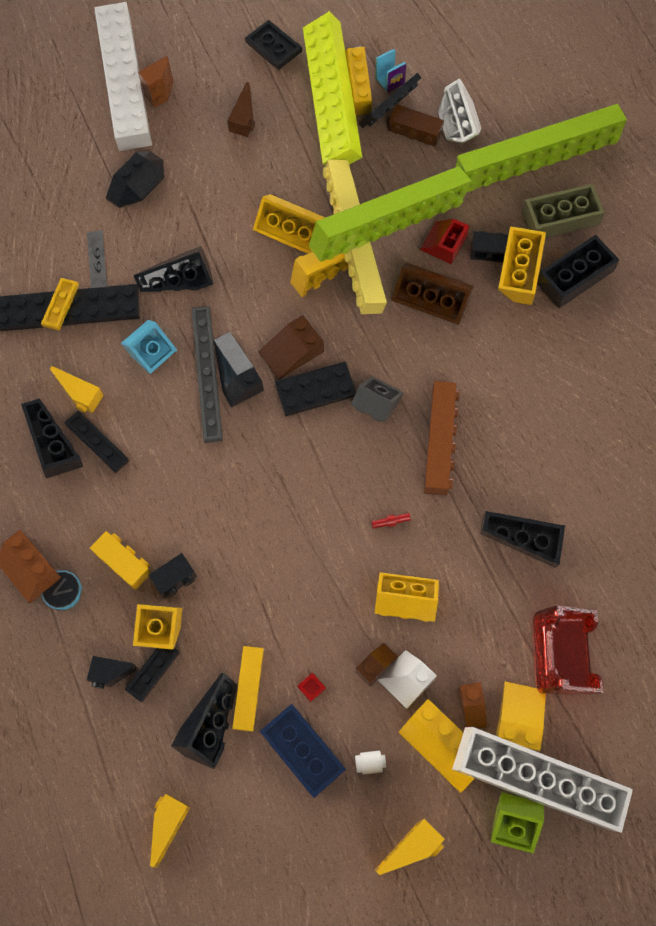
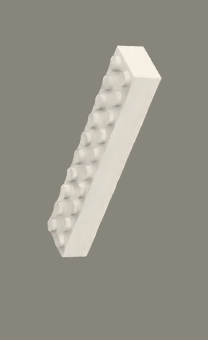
(122, 77)

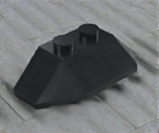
(136, 179)

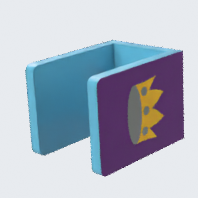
(387, 73)

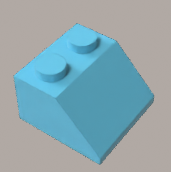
(149, 346)

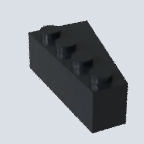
(52, 446)

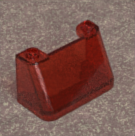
(563, 651)

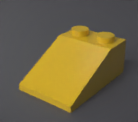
(522, 716)

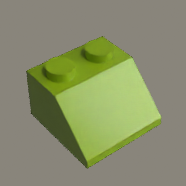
(517, 822)

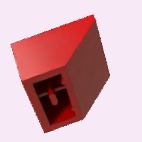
(445, 239)

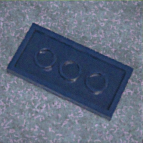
(303, 750)

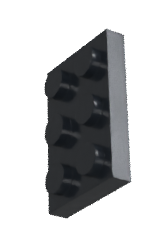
(273, 44)

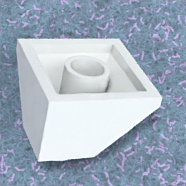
(407, 678)

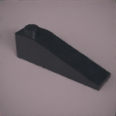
(236, 372)
(204, 729)

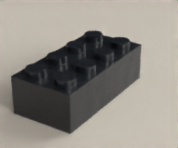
(577, 271)

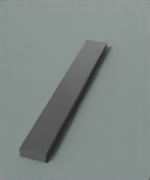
(207, 375)

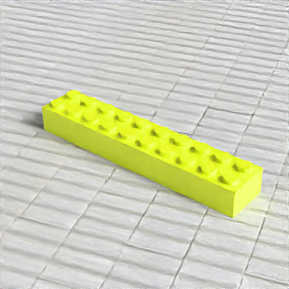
(331, 90)

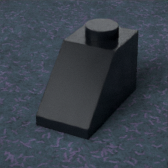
(108, 671)

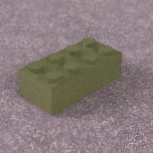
(564, 211)

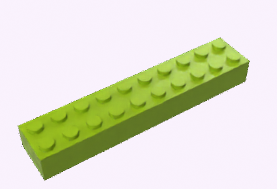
(543, 147)
(388, 213)

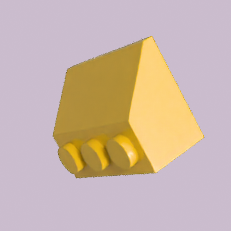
(407, 597)

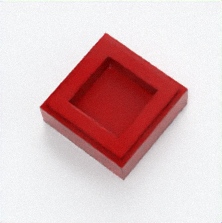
(311, 687)

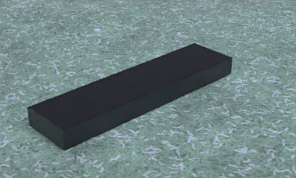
(97, 442)

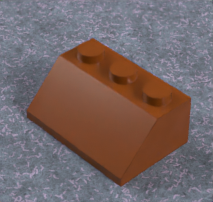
(26, 566)

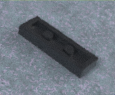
(151, 672)

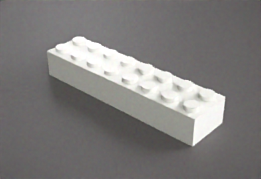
(542, 779)

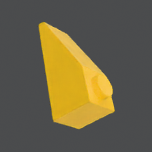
(83, 394)
(166, 823)

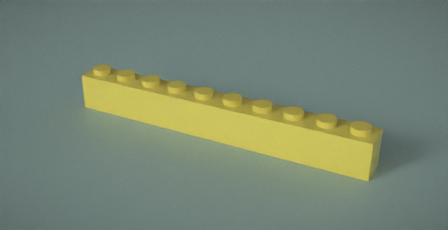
(360, 260)

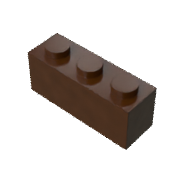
(416, 125)

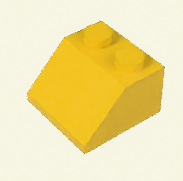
(157, 626)

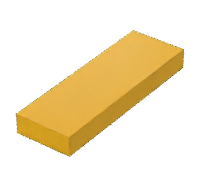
(60, 304)

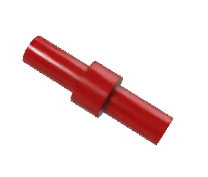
(391, 520)

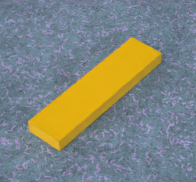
(248, 689)

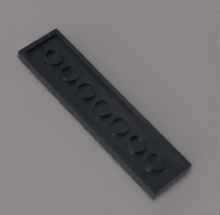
(88, 306)

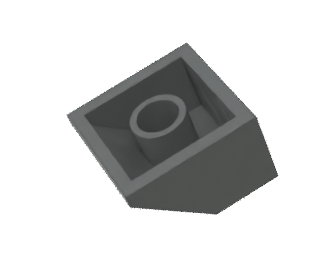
(376, 399)

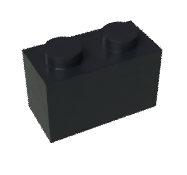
(488, 246)
(173, 576)

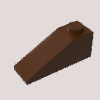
(241, 117)

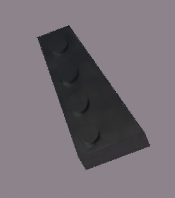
(528, 536)

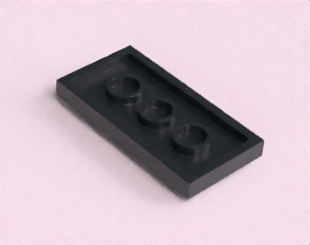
(391, 101)
(315, 388)

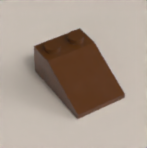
(292, 347)

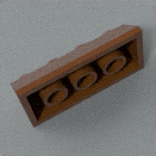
(432, 293)

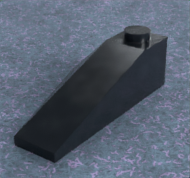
(181, 272)

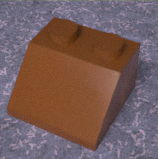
(157, 81)

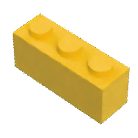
(121, 559)

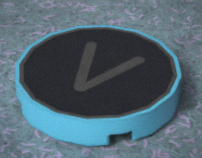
(64, 592)

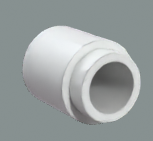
(370, 762)

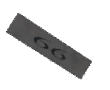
(96, 259)

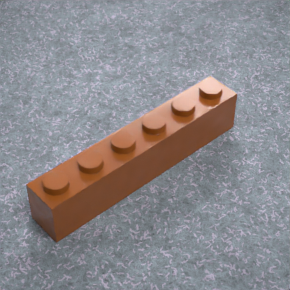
(440, 438)

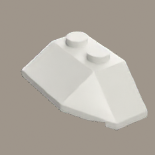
(458, 114)

